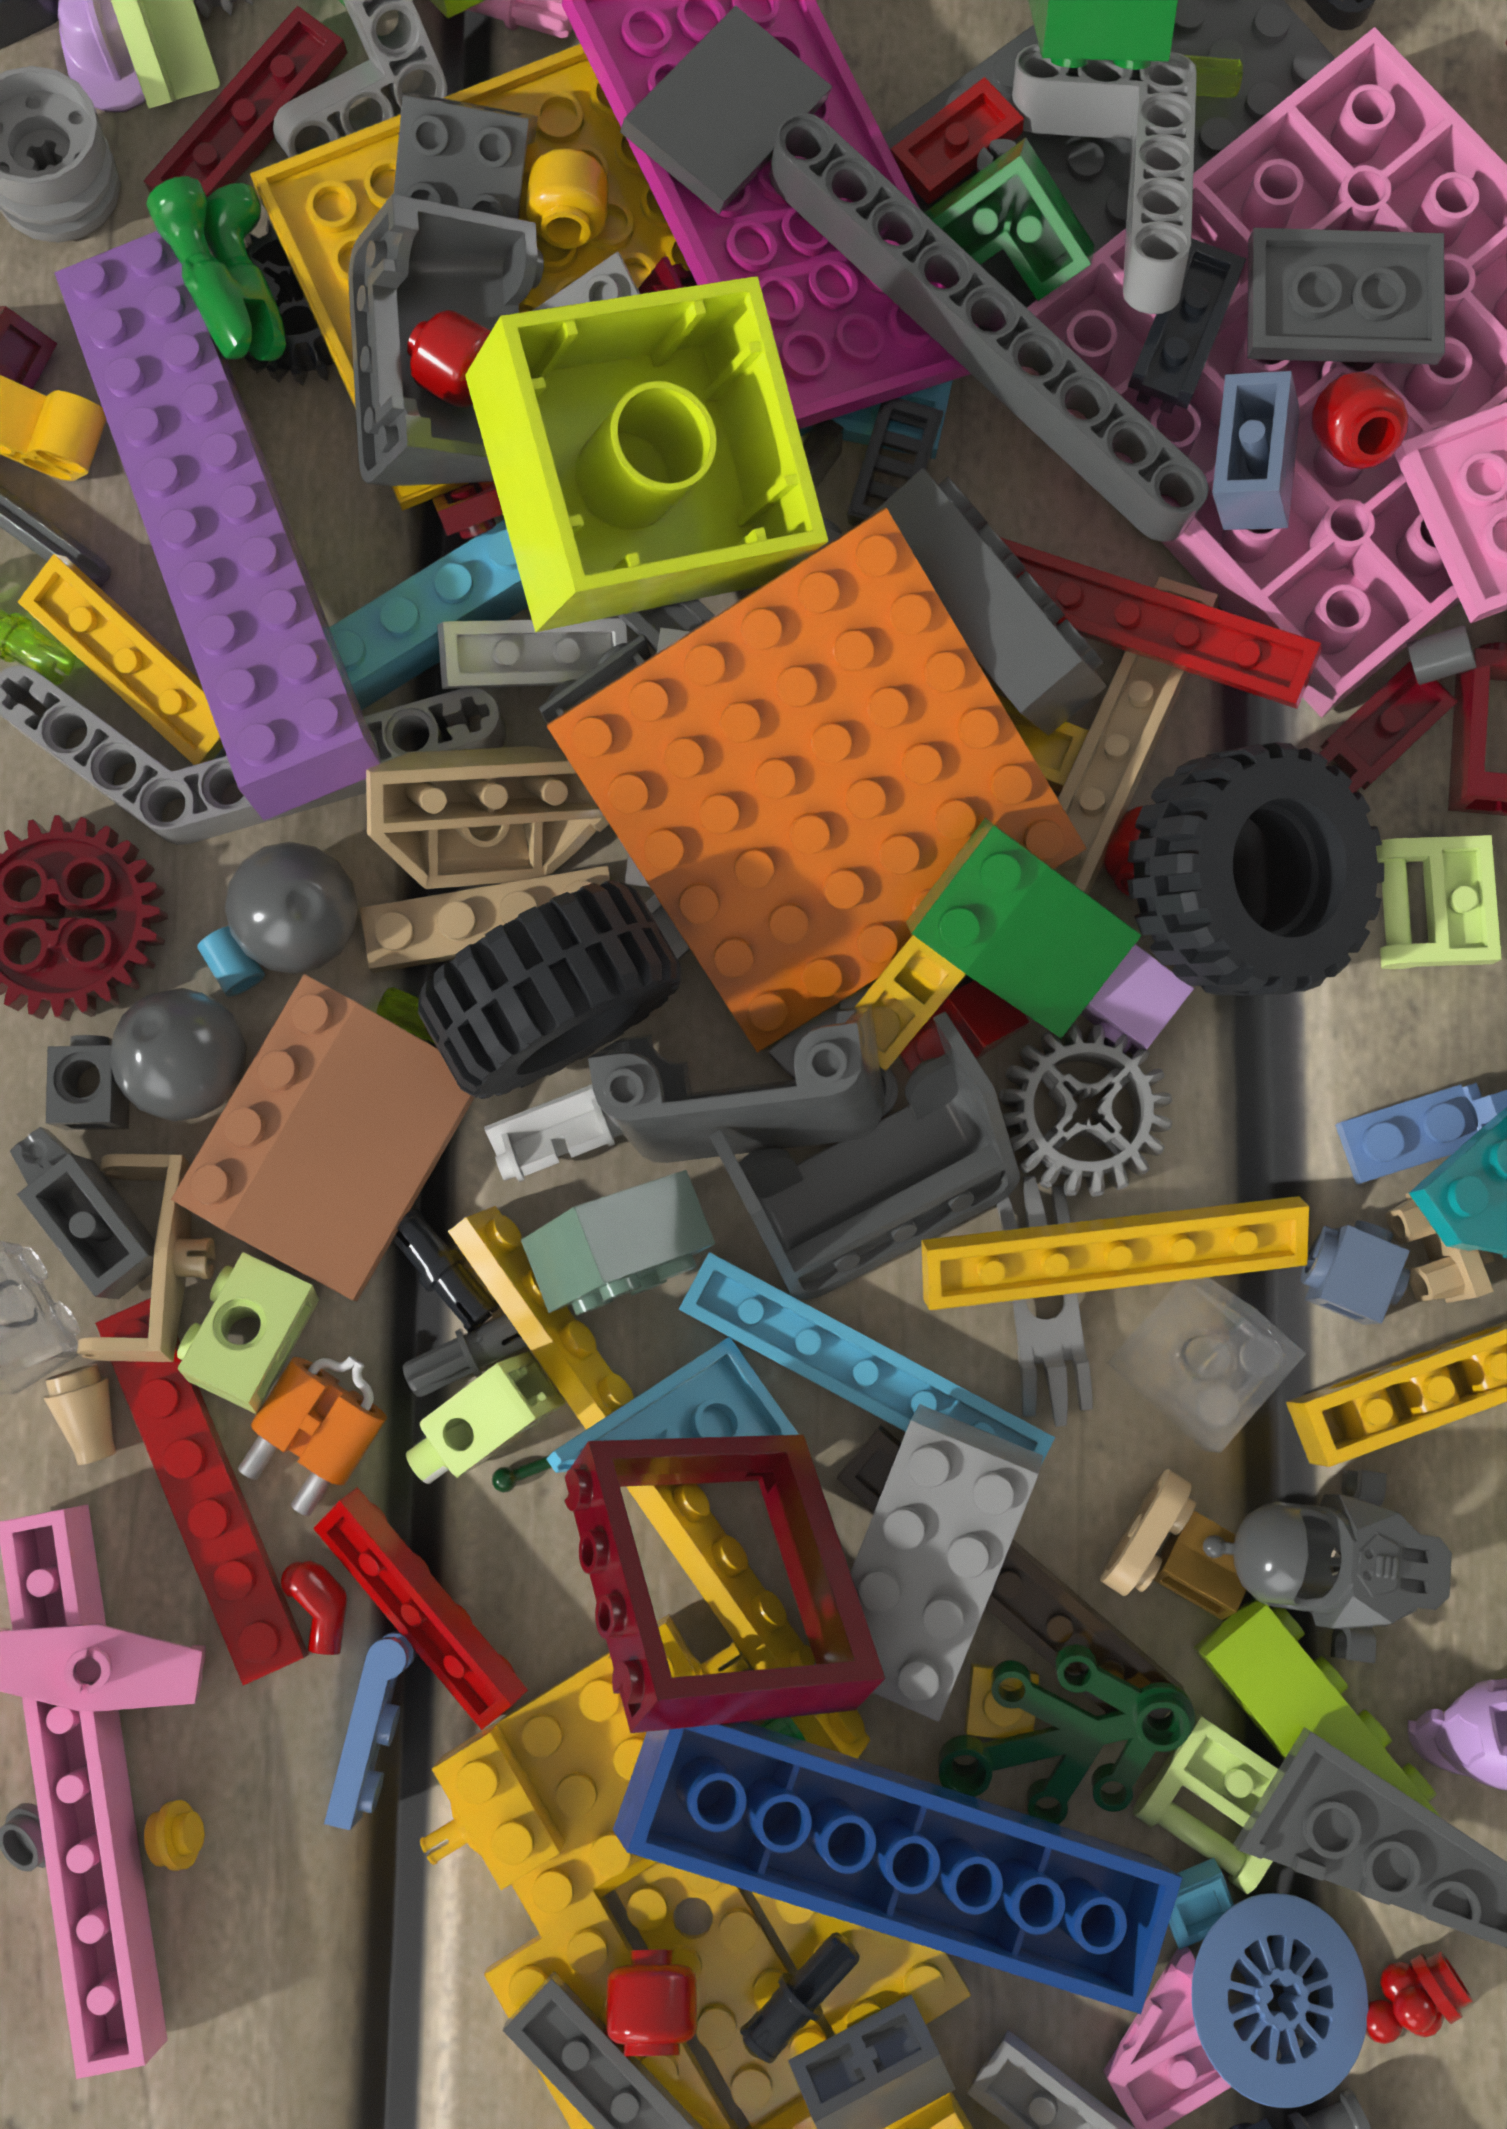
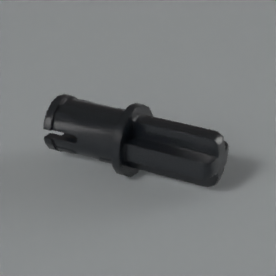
(799, 1998)

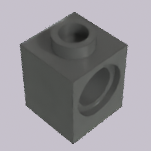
(65, 1107)

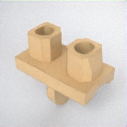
(1451, 1271)

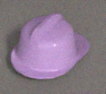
(98, 54)

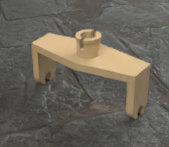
(174, 1261)

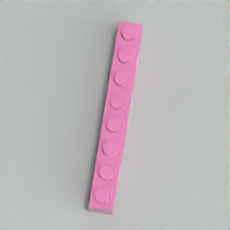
(85, 1812)

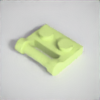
(1457, 899)
(1226, 1778)

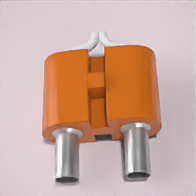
(317, 1423)

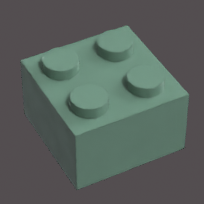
(618, 1244)

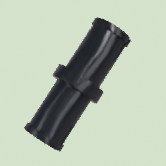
(444, 1271)

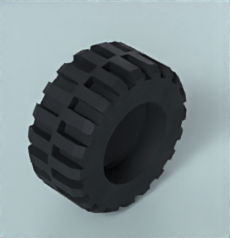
(1321, 860)
(548, 988)

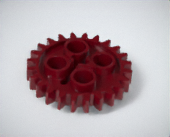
(64, 864)

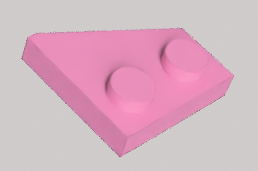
(1160, 2060)

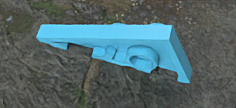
(704, 1398)

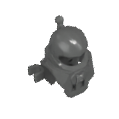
(1378, 1564)

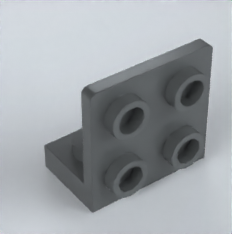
(462, 154)

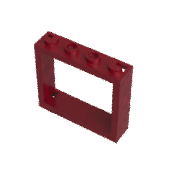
(811, 1551)

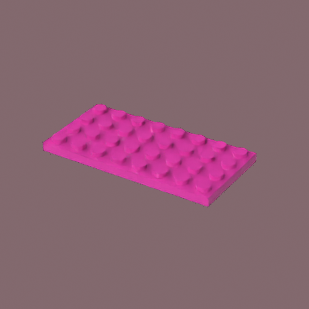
(832, 326)

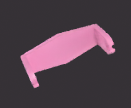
(98, 1668)

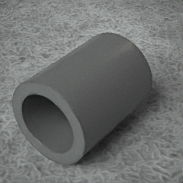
(1441, 655)

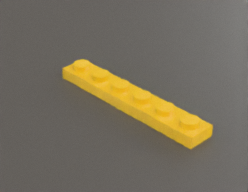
(1114, 1252)

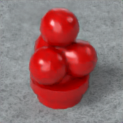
(1418, 1998)

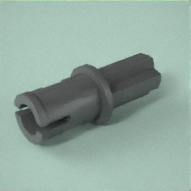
(462, 1356)

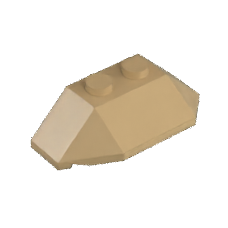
(479, 814)

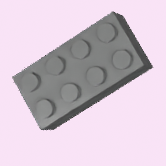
(938, 1552)

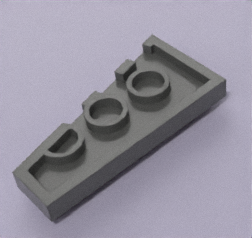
(1364, 1834)

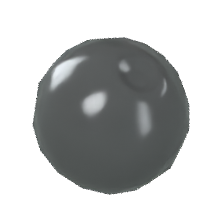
(291, 907)
(178, 1054)

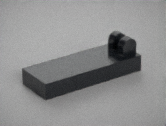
(1184, 336)

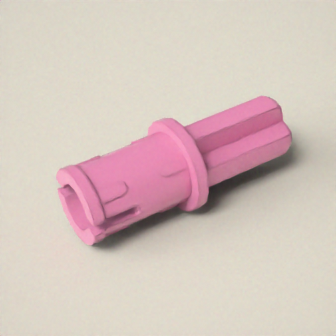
(539, 15)

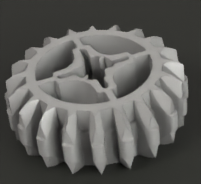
(1124, 1072)

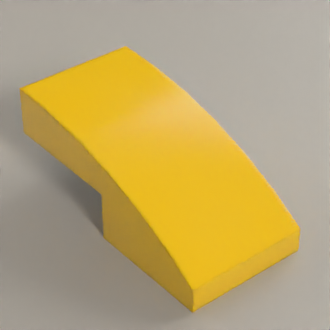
(908, 996)

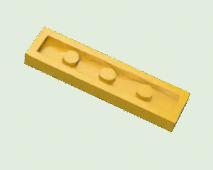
(124, 657)

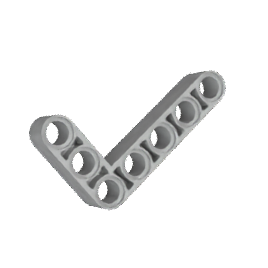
(378, 78)
(1158, 116)

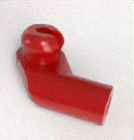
(323, 1599)

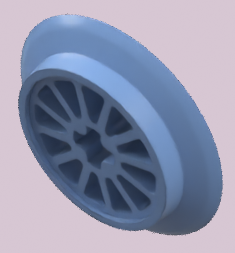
(1341, 2023)

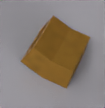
(1197, 1577)

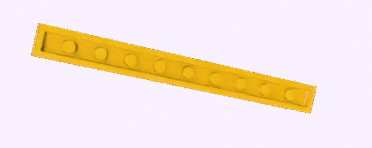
(678, 1511)

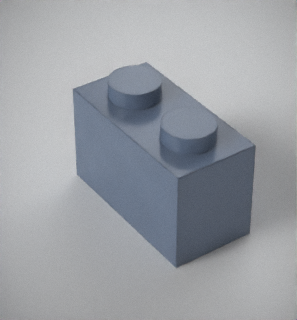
(1256, 450)

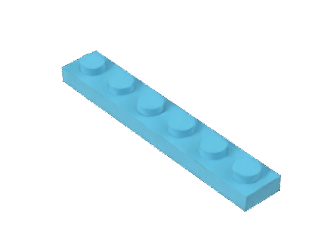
(839, 1355)

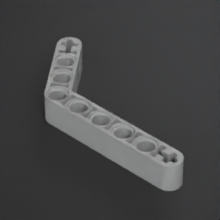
(203, 784)

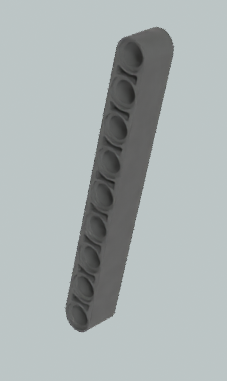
(995, 357)

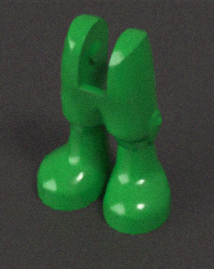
(226, 284)

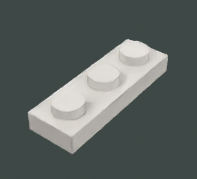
(514, 655)

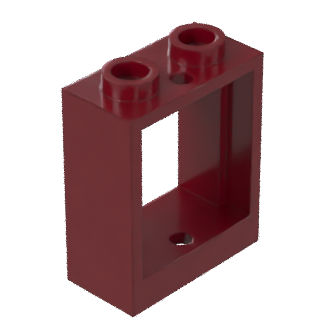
(1469, 784)

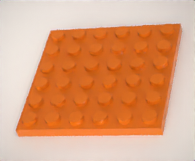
(809, 775)

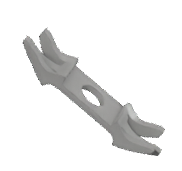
(1048, 1339)

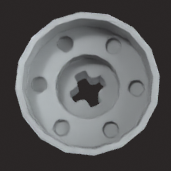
(53, 157)

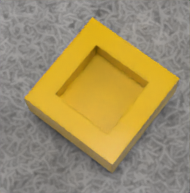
(985, 1715)

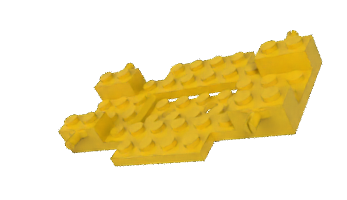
(541, 1812)

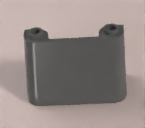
(404, 271)
(830, 1101)

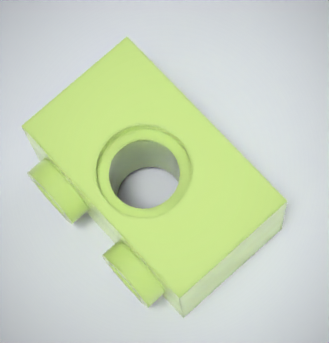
(247, 1370)

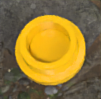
(174, 1836)

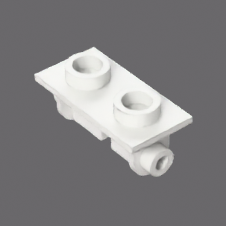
(549, 1130)

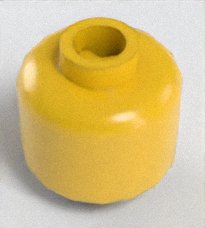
(567, 197)

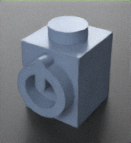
(1356, 1271)

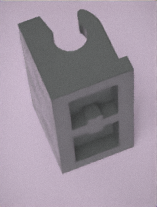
(873, 2071)

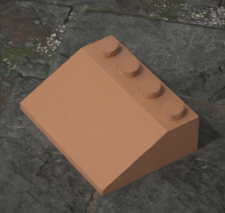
(326, 1139)

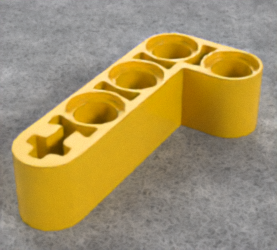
(49, 432)

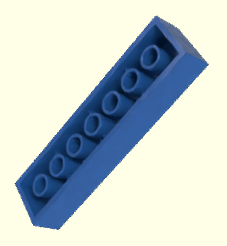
(900, 1857)

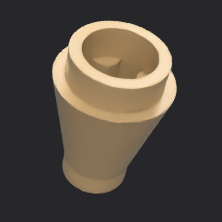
(83, 1411)

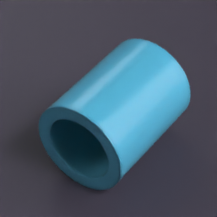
(229, 963)

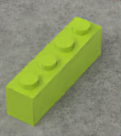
(1286, 1690)

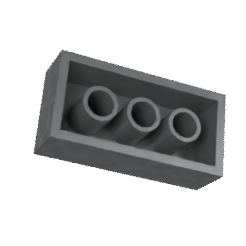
(1001, 617)

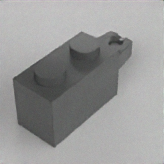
(83, 1215)

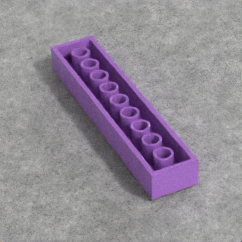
(218, 530)

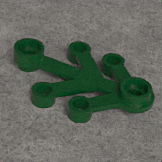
(1073, 1735)

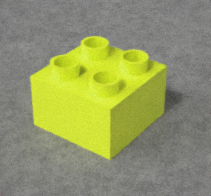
(644, 450)

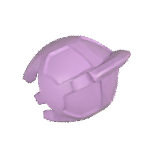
(1468, 1735)

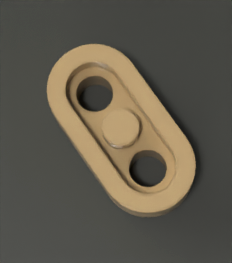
(1162, 1511)

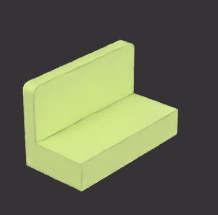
(167, 48)

